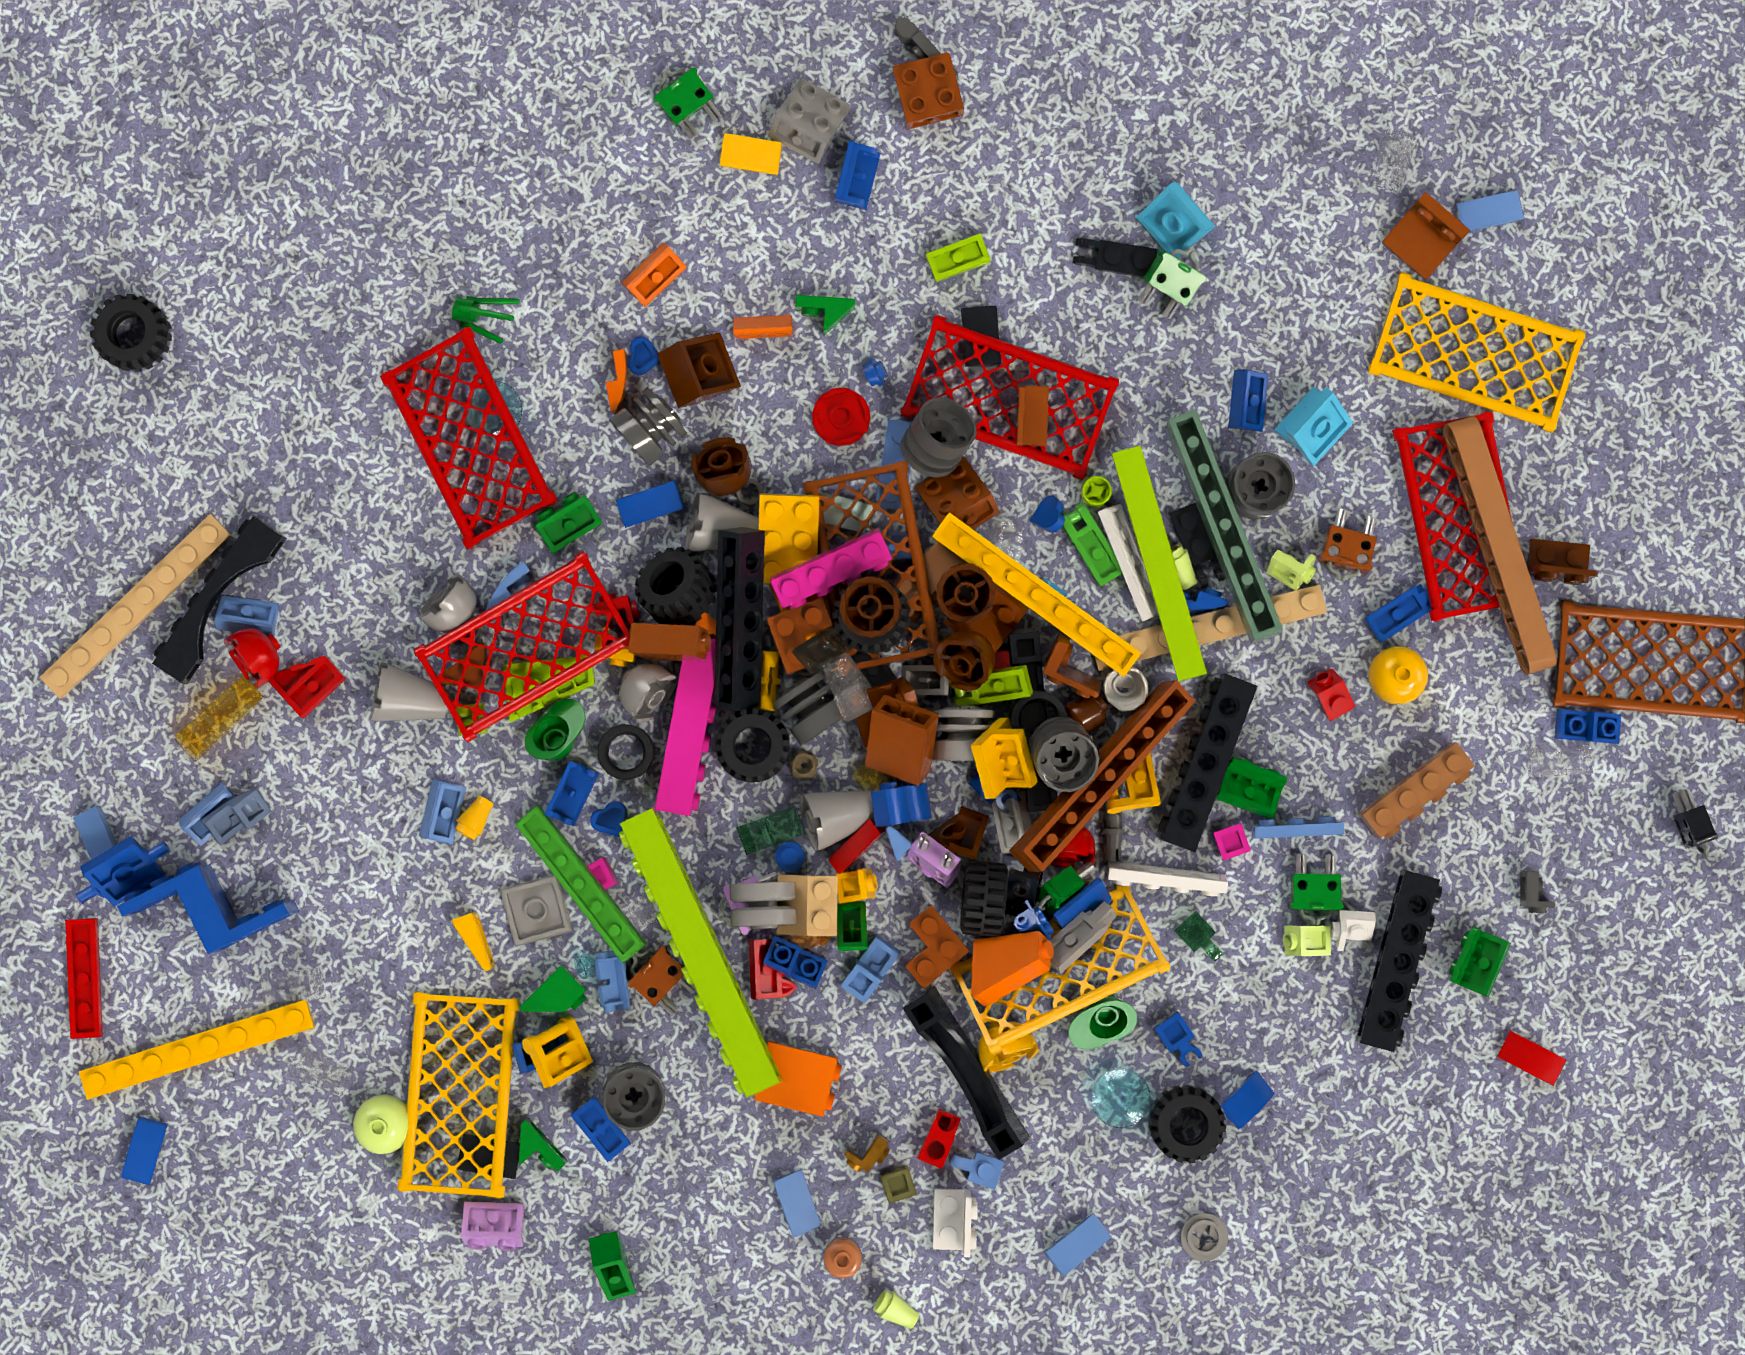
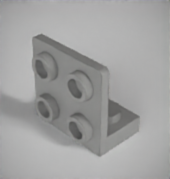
(808, 120)

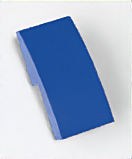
(650, 503)
(1206, 600)
(1587, 726)
(795, 962)
(1247, 1100)
(144, 1150)

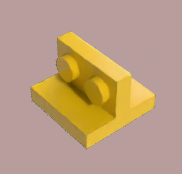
(1003, 759)

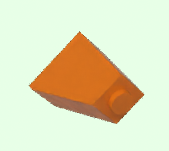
(1007, 964)

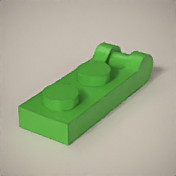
(1092, 545)

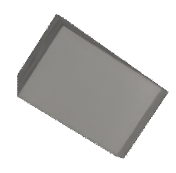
(925, 680)

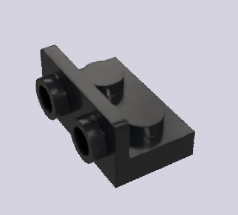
(1022, 887)

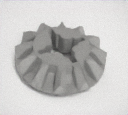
(1217, 1231)

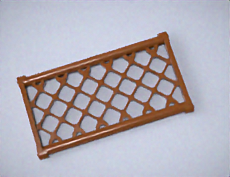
(901, 469)
(1725, 623)

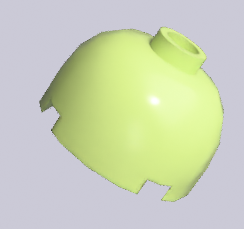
(381, 1124)

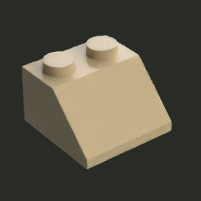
(814, 905)

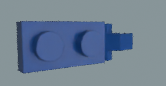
(1399, 613)

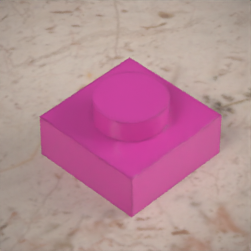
(1231, 841)
(604, 873)

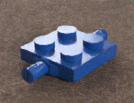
(122, 871)

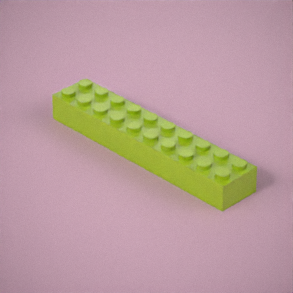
(701, 952)

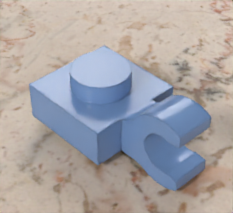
(982, 1168)

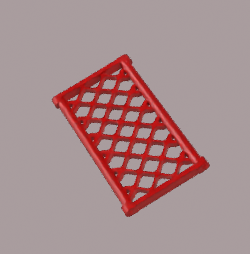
(988, 342)
(389, 379)
(1422, 533)
(424, 651)

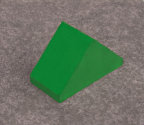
(852, 926)

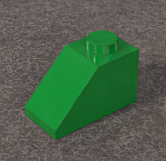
(557, 993)
(611, 1265)

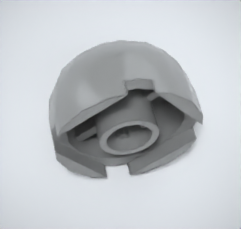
(450, 606)
(644, 690)

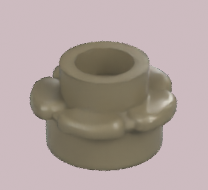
(798, 771)

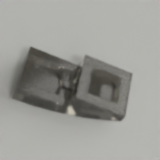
(821, 650)

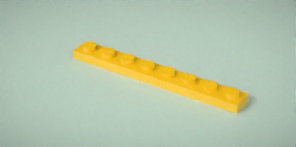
(1037, 595)
(196, 1049)

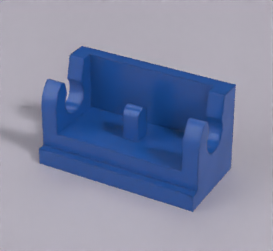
(857, 175)
(571, 793)
(600, 1130)

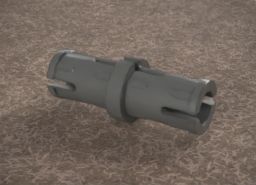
(1112, 836)

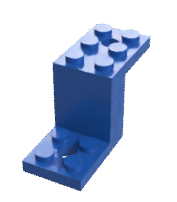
(206, 906)

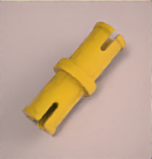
(770, 666)

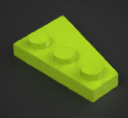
(540, 673)

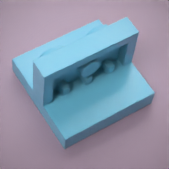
(1175, 219)
(1315, 424)

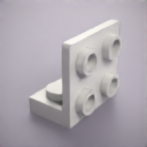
(953, 1220)

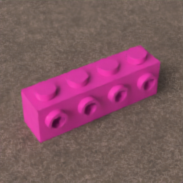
(831, 567)

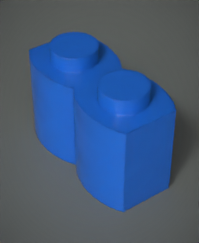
(900, 804)

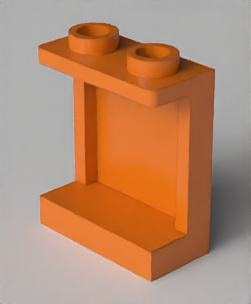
(805, 1078)

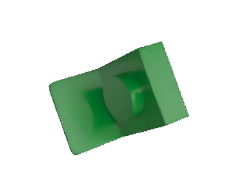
(834, 308)
(534, 1139)

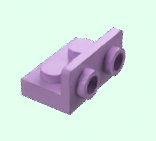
(492, 1225)

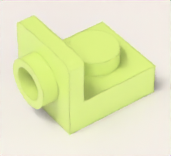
(1290, 571)
(1307, 940)

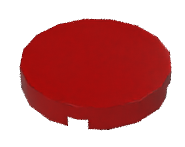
(841, 425)

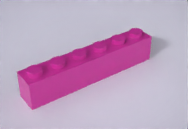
(688, 736)

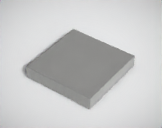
(536, 910)

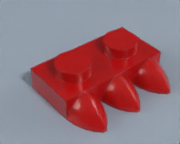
(764, 981)

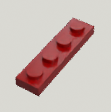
(84, 978)

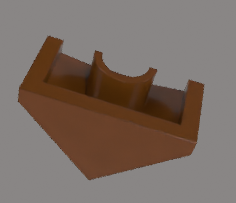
(962, 832)

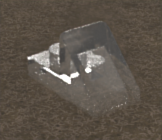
(848, 688)

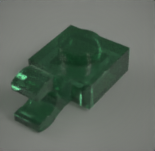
(1196, 934)

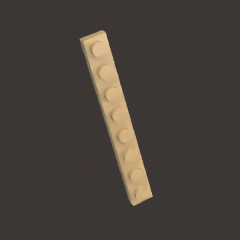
(135, 606)
(1227, 623)

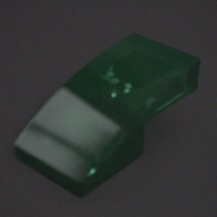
(770, 830)

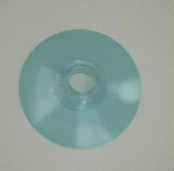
(493, 422)
(1135, 1104)

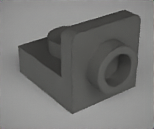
(1530, 887)

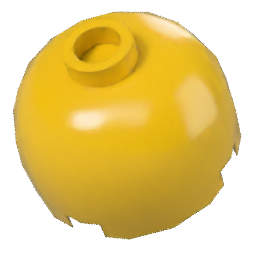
(1398, 675)
(1010, 1052)

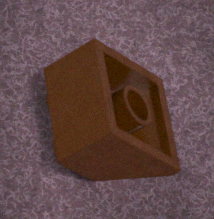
(698, 369)

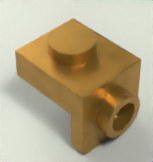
(876, 1153)

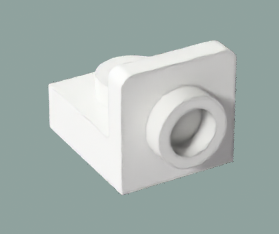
(1352, 926)

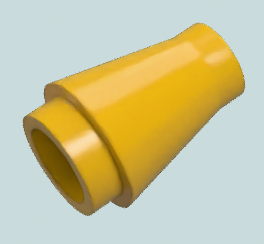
(474, 818)

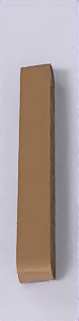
(1499, 545)

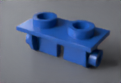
(1033, 920)

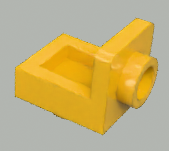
(620, 658)
(856, 886)

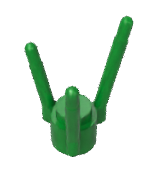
(468, 311)

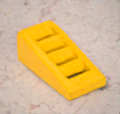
(472, 933)

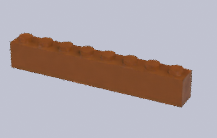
(1116, 762)

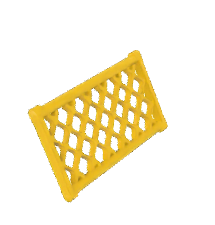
(1574, 336)
(1068, 1007)
(496, 1189)

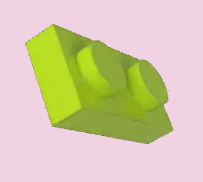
(958, 258)

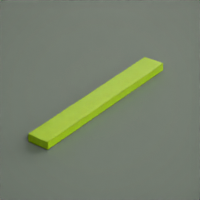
(1159, 563)

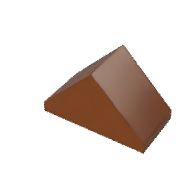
(473, 674)

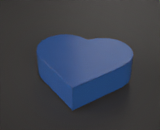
(643, 356)
(1049, 515)
(609, 819)

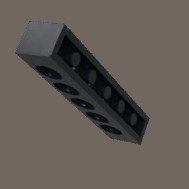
(739, 618)
(1241, 695)
(1385, 972)

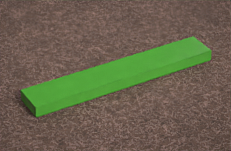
(581, 884)

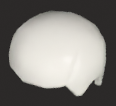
(1126, 701)

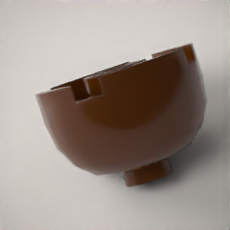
(722, 466)
(965, 593)
(870, 607)
(965, 659)

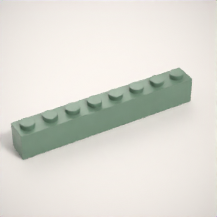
(1223, 527)

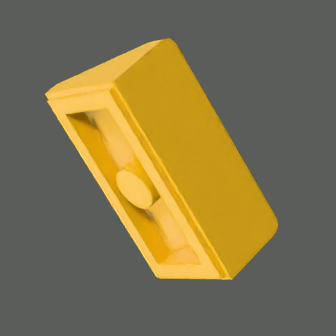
(750, 154)

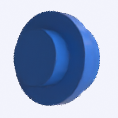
(875, 372)
(790, 856)

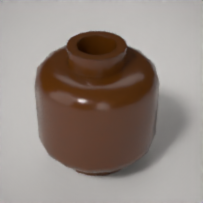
(1088, 712)

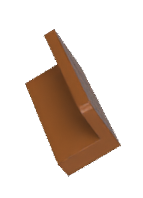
(1032, 415)

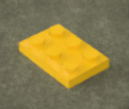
(789, 530)

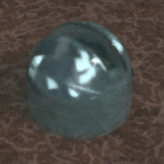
(585, 965)

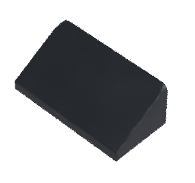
(985, 321)
(484, 1156)

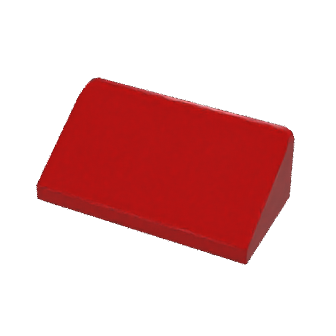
(856, 846)

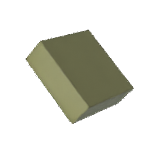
(898, 1184)

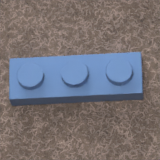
(892, 454)
(1297, 827)

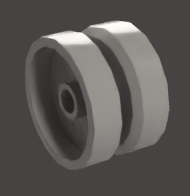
(763, 907)

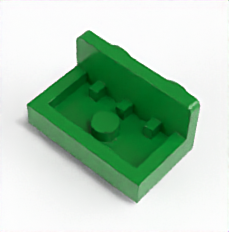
(567, 521)
(1251, 787)
(1479, 961)

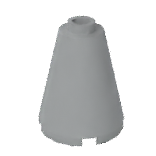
(709, 517)
(405, 697)
(834, 815)

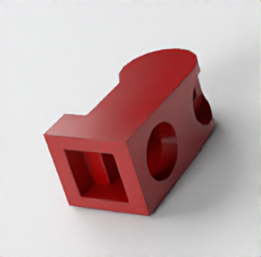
(939, 1138)

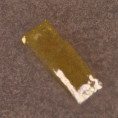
(218, 718)

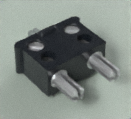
(1693, 822)

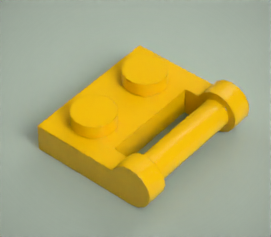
(1140, 789)
(562, 1060)

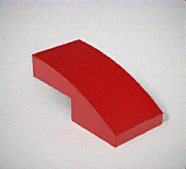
(1532, 1058)

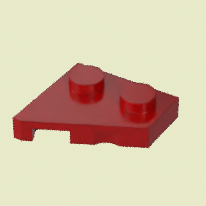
(307, 684)

